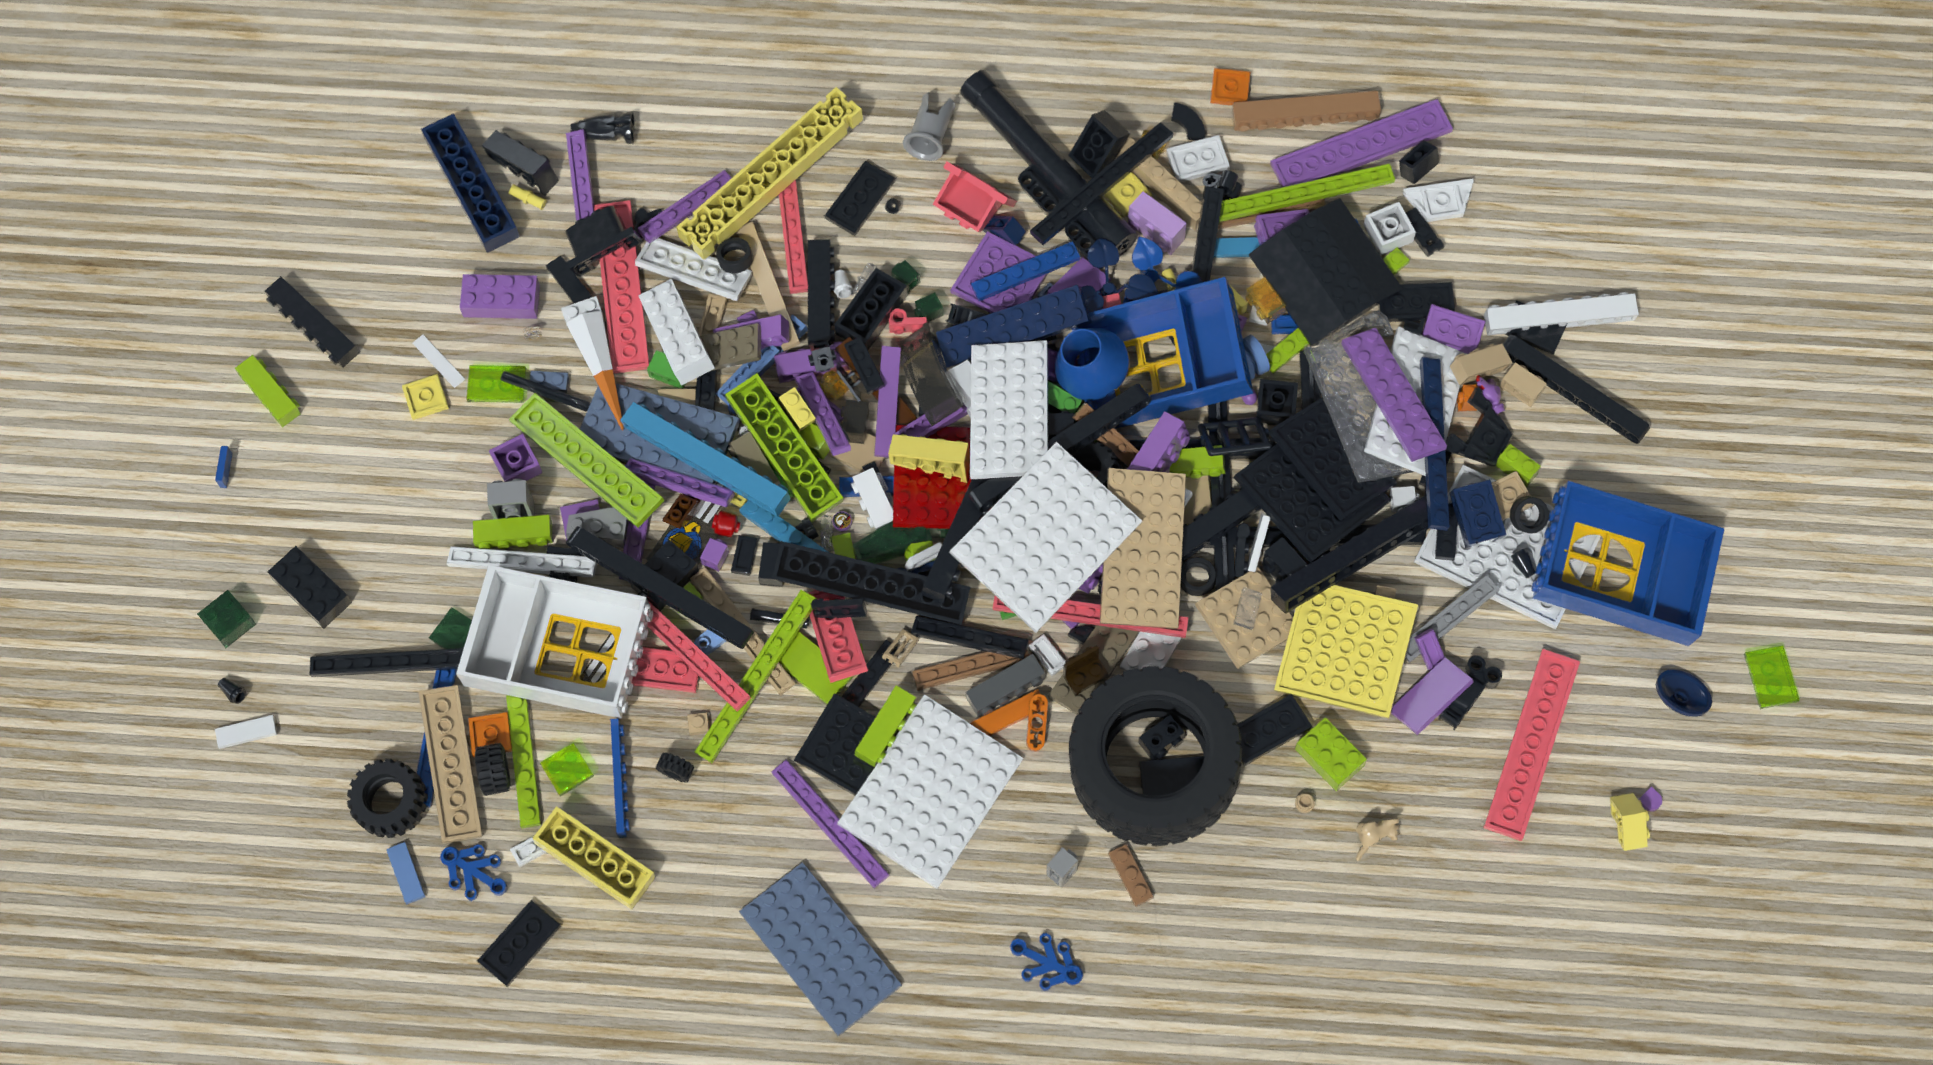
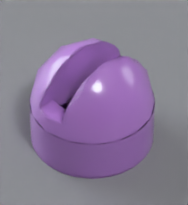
(1250, 399)

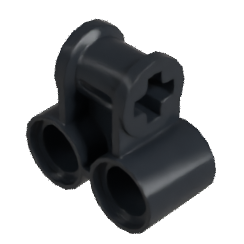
(1226, 181)

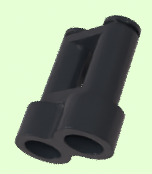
(808, 528)

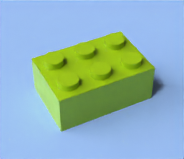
(1330, 754)

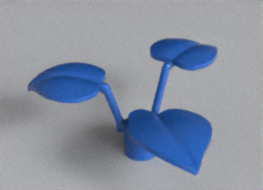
(1149, 254)

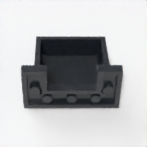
(597, 237)

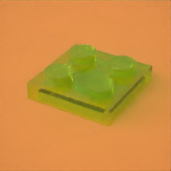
(566, 769)

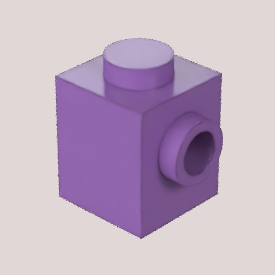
(714, 554)

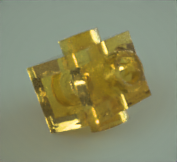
(833, 385)

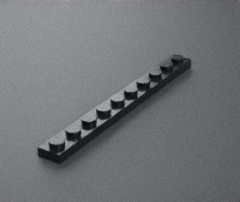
(1101, 183)

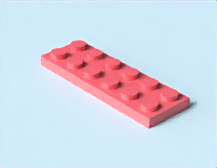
(837, 643)

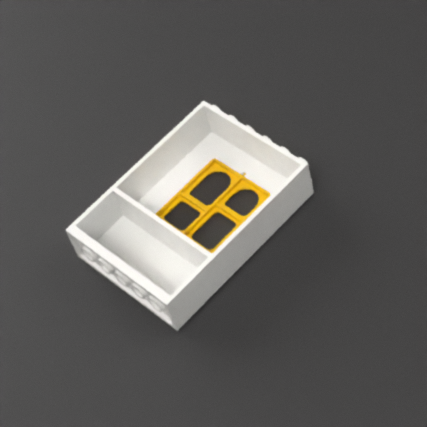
(514, 632)

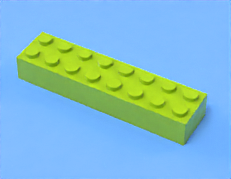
(784, 447)

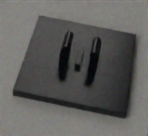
(846, 377)

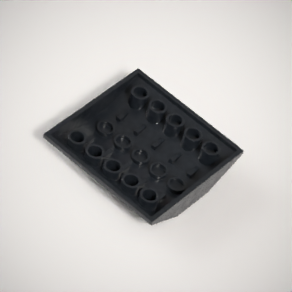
(1325, 271)

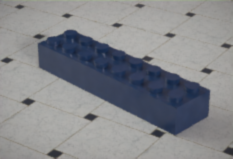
(470, 183)
(1019, 323)

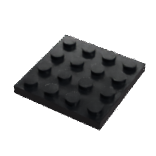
(833, 743)

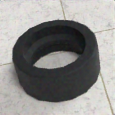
(734, 266)
(1542, 519)
(1194, 590)

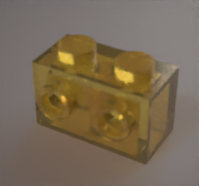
(1265, 300)

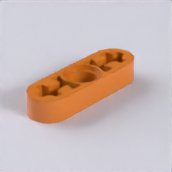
(1043, 708)

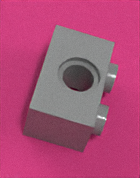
(1062, 867)

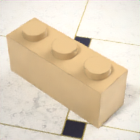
(1483, 362)

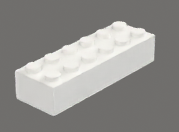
(676, 332)

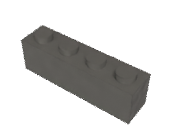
(1005, 685)

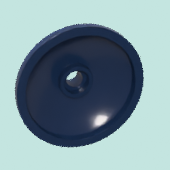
(1683, 693)

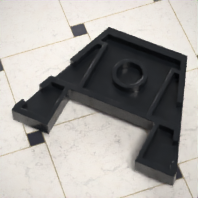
(1487, 437)

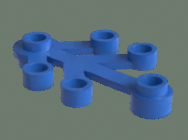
(471, 869)
(1048, 963)

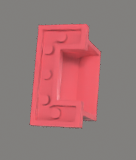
(969, 198)

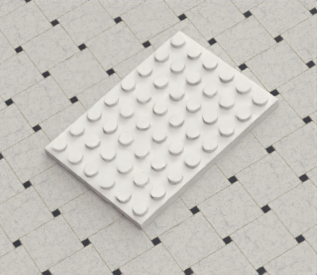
(1045, 537)
(1495, 559)
(930, 791)

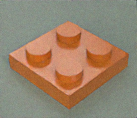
(1229, 86)
(490, 730)

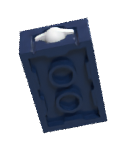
(1477, 514)

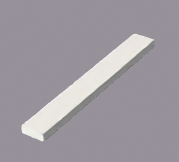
(521, 561)

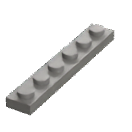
(1455, 613)

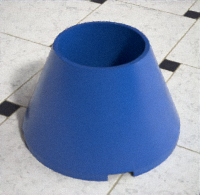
(1100, 375)

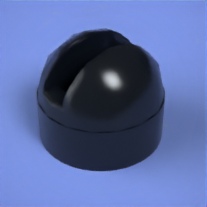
(889, 205)

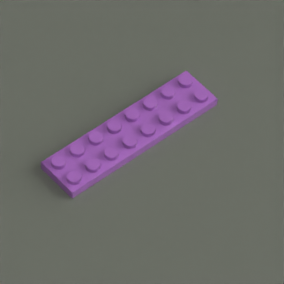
(1393, 394)

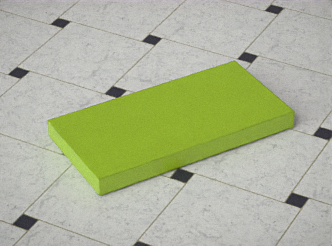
(806, 665)

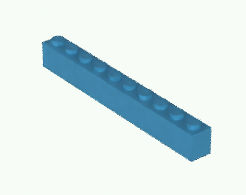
(706, 459)

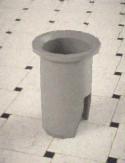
(928, 131)

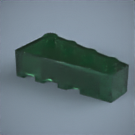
(889, 543)

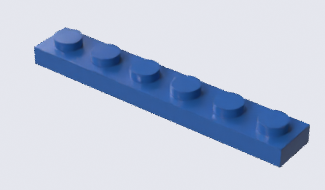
(1025, 271)
(620, 785)

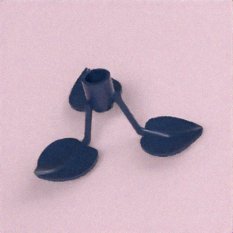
(1106, 254)

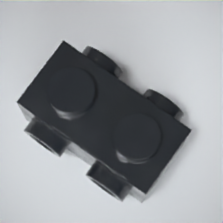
(1161, 738)

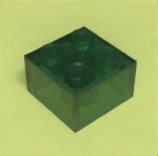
(226, 619)

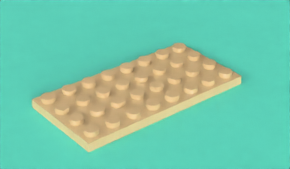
(1145, 570)

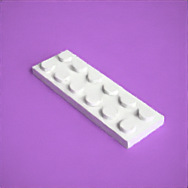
(691, 269)

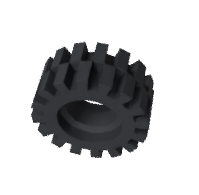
(674, 767)

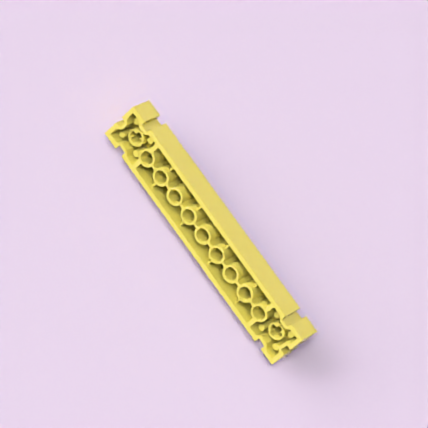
(769, 173)

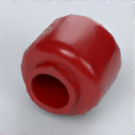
(725, 524)

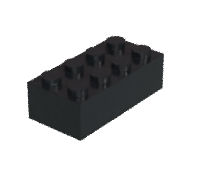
(871, 308)
(309, 587)

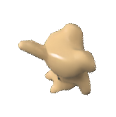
(1371, 833)

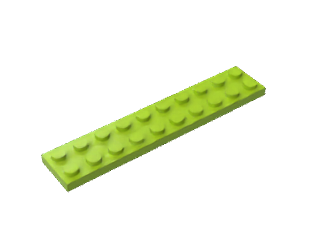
(586, 460)

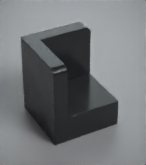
(1414, 327)

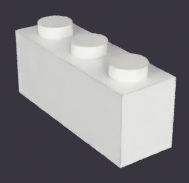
(872, 498)

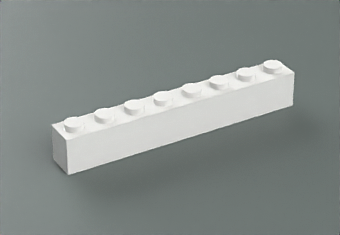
(1575, 312)

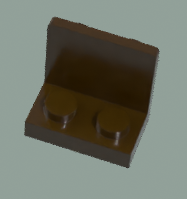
(1084, 670)

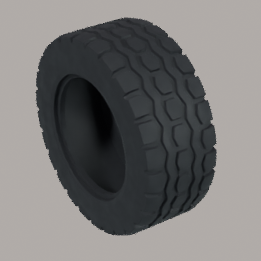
(1146, 695)

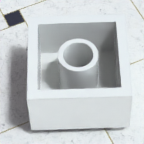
(1389, 228)

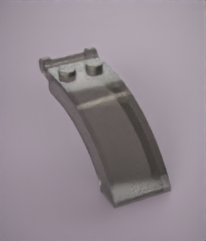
(929, 375)

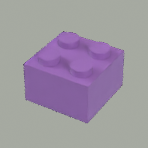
(515, 460)

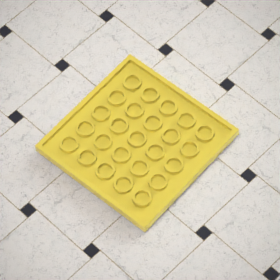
(1347, 650)

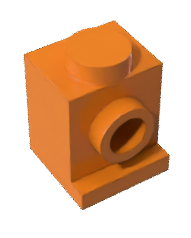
(1463, 396)

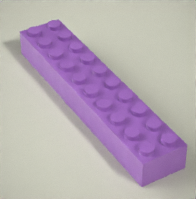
(1155, 455)

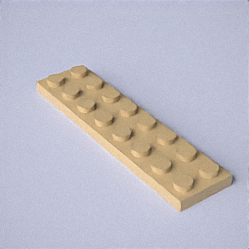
(450, 764)

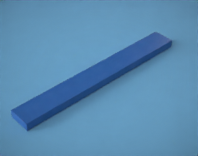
(442, 678)

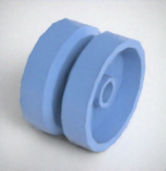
(1256, 356)

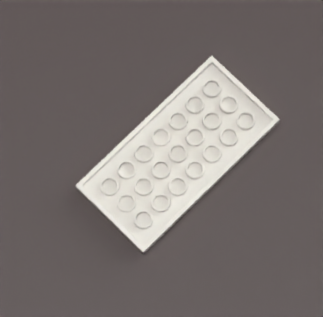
(1407, 351)
(1008, 408)

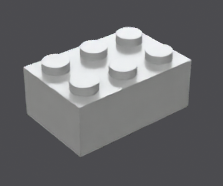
(510, 499)

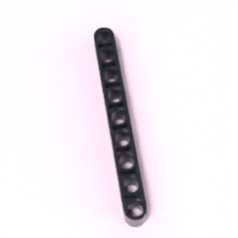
(1577, 390)

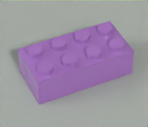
(499, 296)

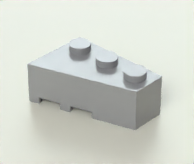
(603, 523)

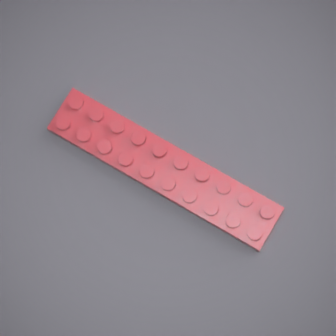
(622, 302)
(1531, 745)

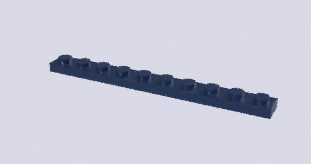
(1436, 463)

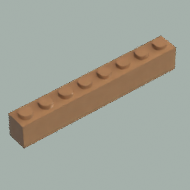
(1306, 110)

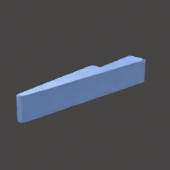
(761, 366)

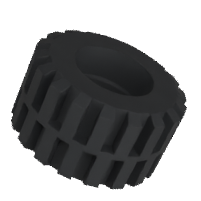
(492, 769)

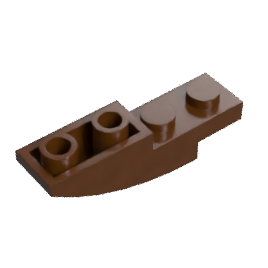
(683, 510)

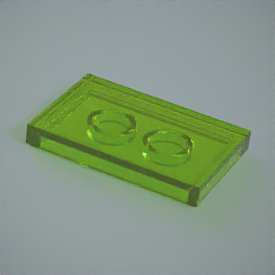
(486, 384)
(1771, 677)

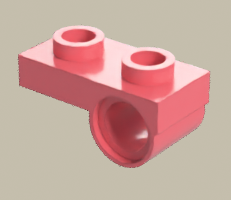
(907, 324)

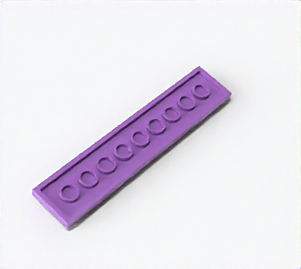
(1362, 145)

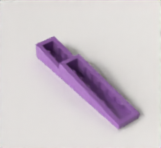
(923, 428)

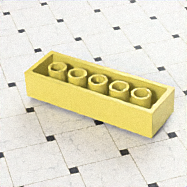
(594, 858)

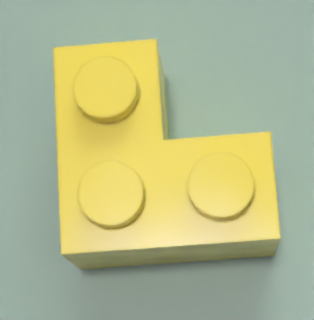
(1630, 821)

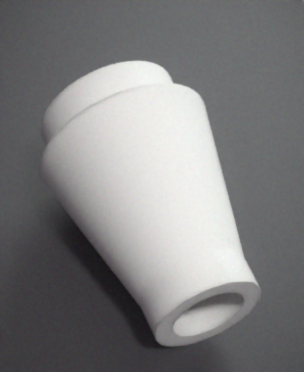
(842, 285)

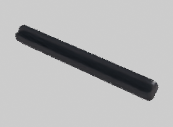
(545, 391)

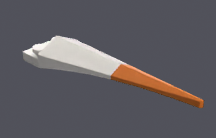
(588, 330)

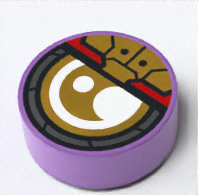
(842, 521)

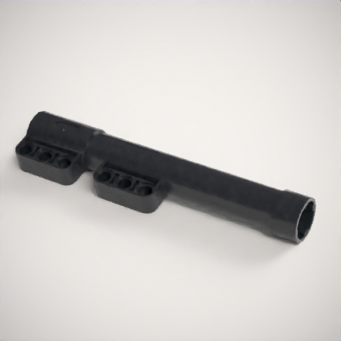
(1046, 167)

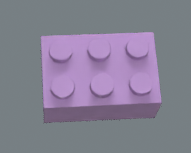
(1156, 223)

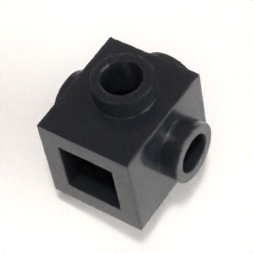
(821, 356)

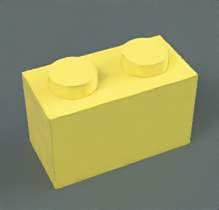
(796, 409)

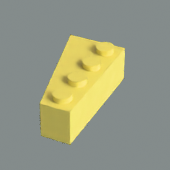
(931, 455)

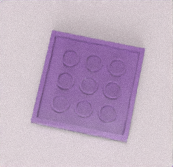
(989, 258)

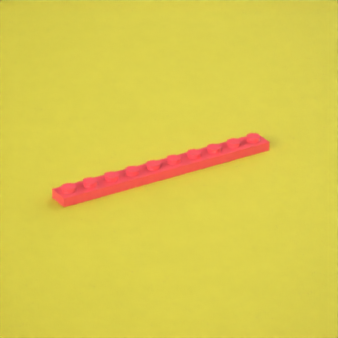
(1090, 614)

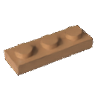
(1130, 875)

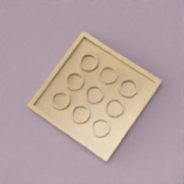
(1240, 643)

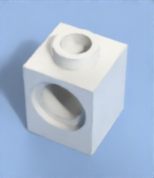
(1402, 497)

